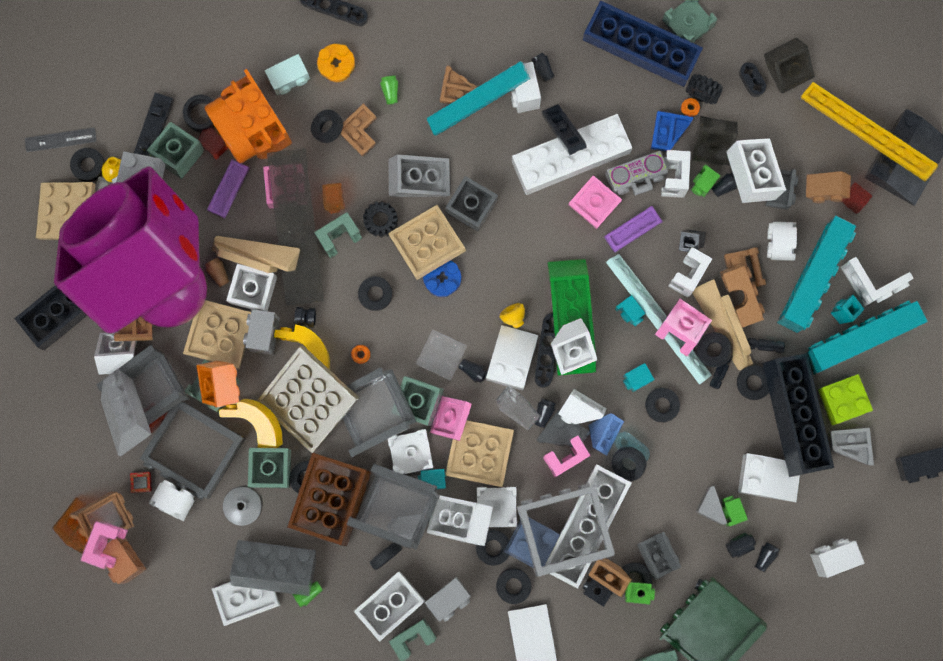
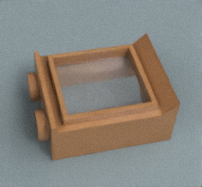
(107, 509)

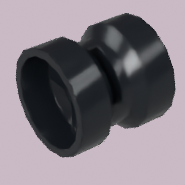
(305, 316)

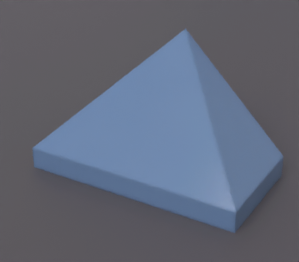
(604, 432)

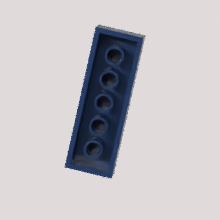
(642, 43)

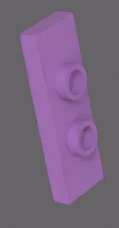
(228, 189)
(633, 229)

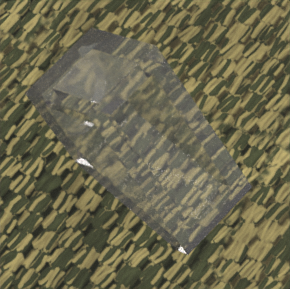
(517, 408)

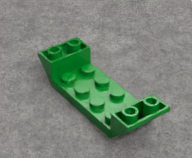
(571, 300)

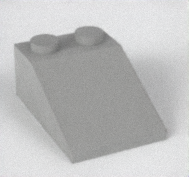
(418, 176)

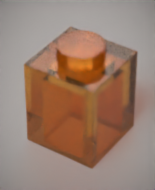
(333, 197)

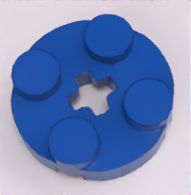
(449, 286)

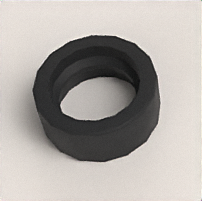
(188, 106)

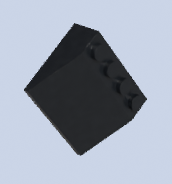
(895, 178)

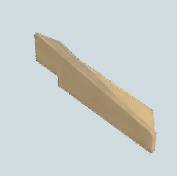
(256, 254)
(724, 321)

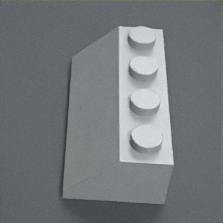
(123, 412)

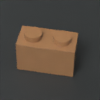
(828, 186)

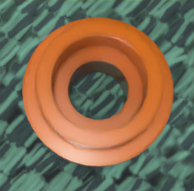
(686, 111)
(358, 348)

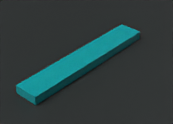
(478, 98)

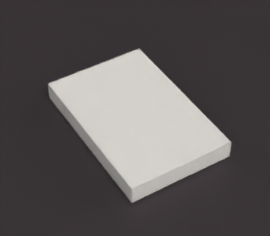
(241, 602)
(532, 634)

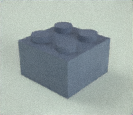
(544, 539)

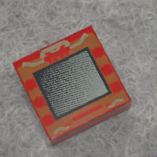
(140, 482)

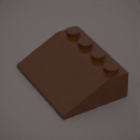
(328, 499)

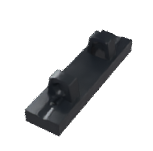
(153, 125)
(564, 129)

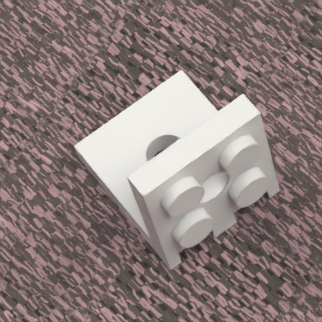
(864, 287)

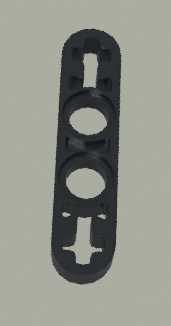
(332, 11)
(544, 350)

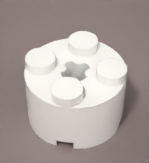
(783, 240)
(172, 501)

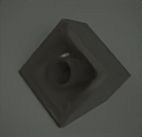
(789, 64)
(714, 140)

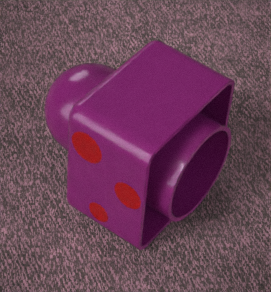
(132, 255)

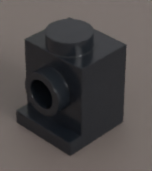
(690, 239)
(601, 598)

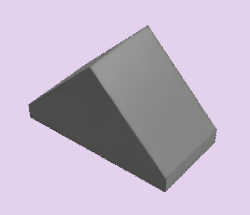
(711, 507)

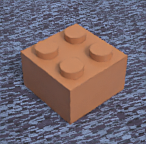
(127, 562)

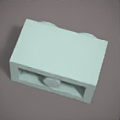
(287, 75)

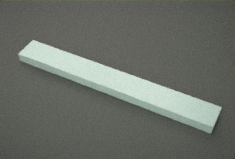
(656, 315)

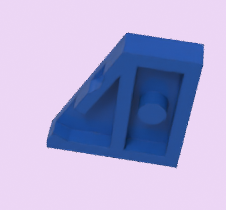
(668, 130)

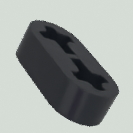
(748, 81)

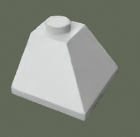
(573, 347)
(112, 354)
(581, 409)

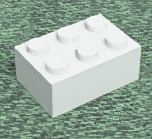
(756, 170)
(460, 520)
(389, 606)

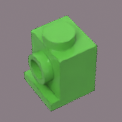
(704, 181)
(733, 511)
(632, 589)

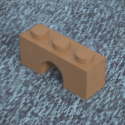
(739, 278)

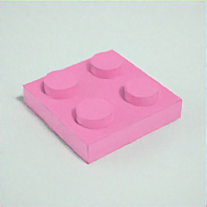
(595, 202)
(450, 418)

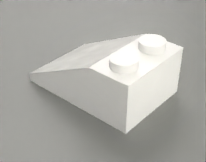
(512, 357)
(767, 478)

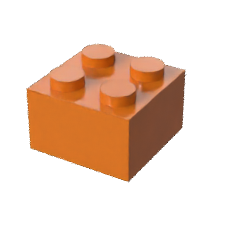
(218, 383)

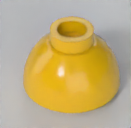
(111, 168)
(513, 315)

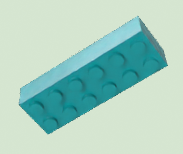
(816, 274)
(868, 335)

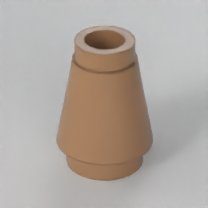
(217, 271)

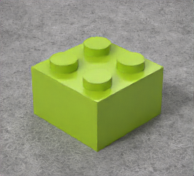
(845, 400)

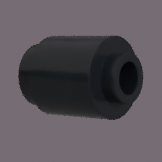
(741, 545)

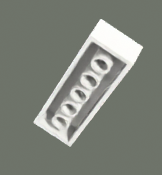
(552, 163)
(581, 531)

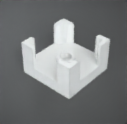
(681, 162)
(698, 263)
(411, 452)
(503, 503)

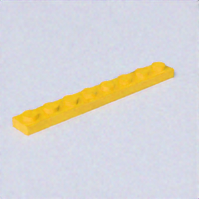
(869, 132)

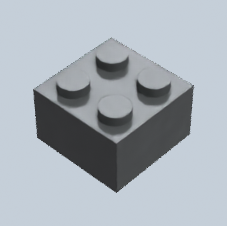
(471, 203)

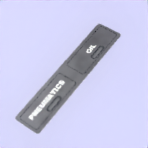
(60, 139)

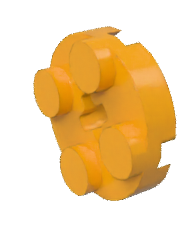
(338, 52)

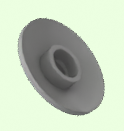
(251, 508)

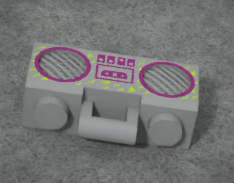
(639, 170)

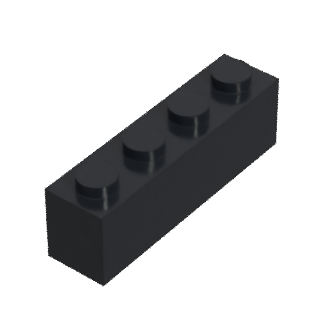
(920, 464)

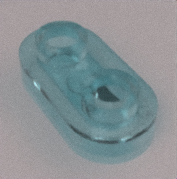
(631, 442)

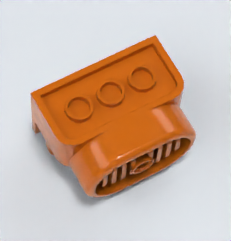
(247, 121)

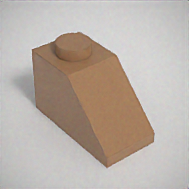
(610, 576)

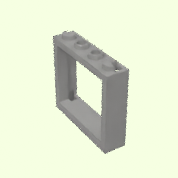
(564, 495)

